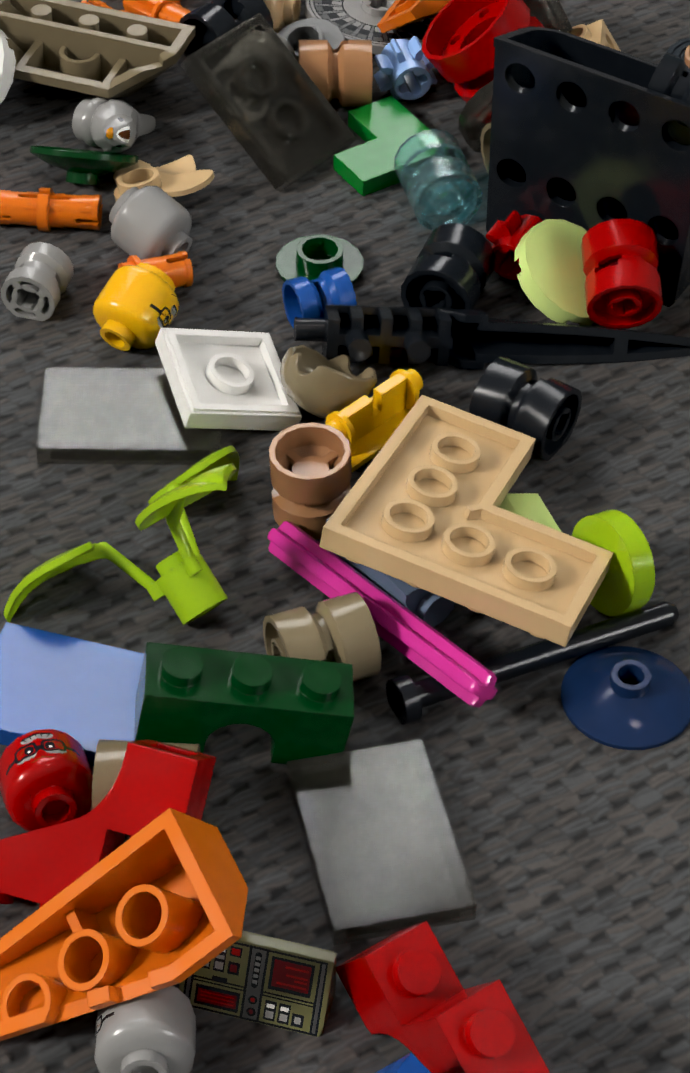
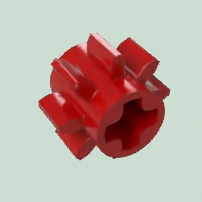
(505, 237)

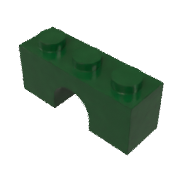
(196, 690)

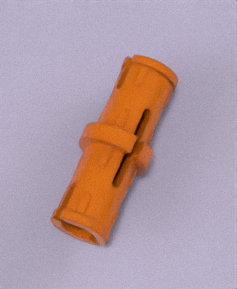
(50, 209)

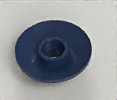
(625, 714)

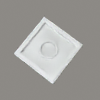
(226, 379)

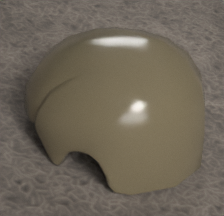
(321, 383)

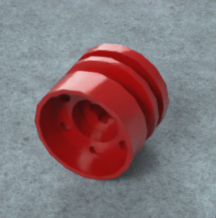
(463, 39)

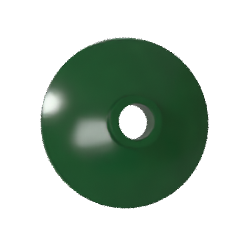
(83, 165)

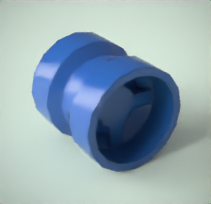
(308, 297)

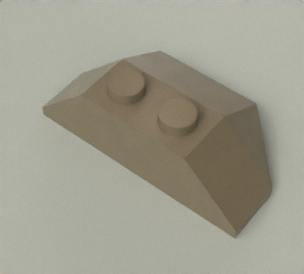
(90, 45)

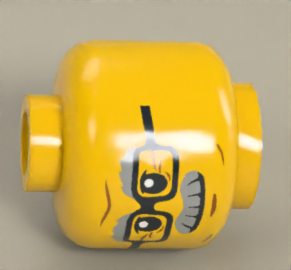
(135, 306)

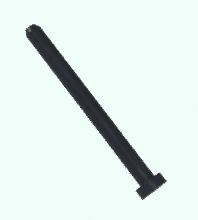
(409, 697)

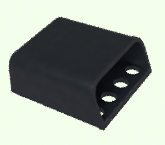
(589, 143)

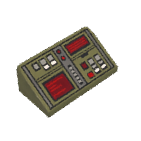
(268, 984)

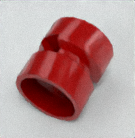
(621, 273)

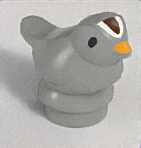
(110, 124)

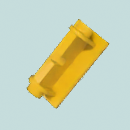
(373, 420)

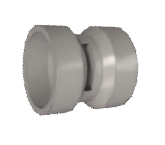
(37, 281)

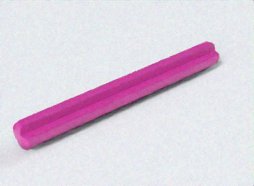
(392, 620)

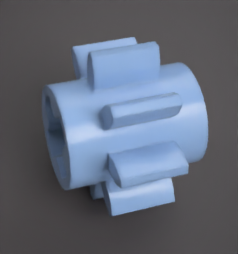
(404, 69)

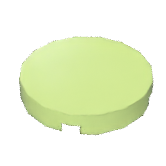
(554, 270)

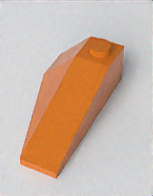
(124, 926)

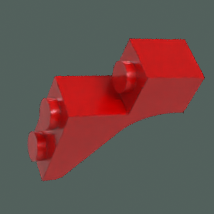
(149, 782)
(415, 996)

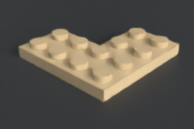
(436, 522)

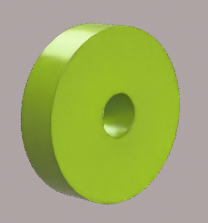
(632, 567)

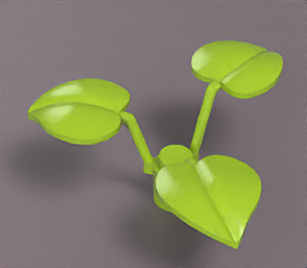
(184, 574)

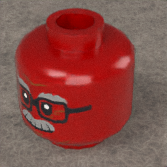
(42, 776)

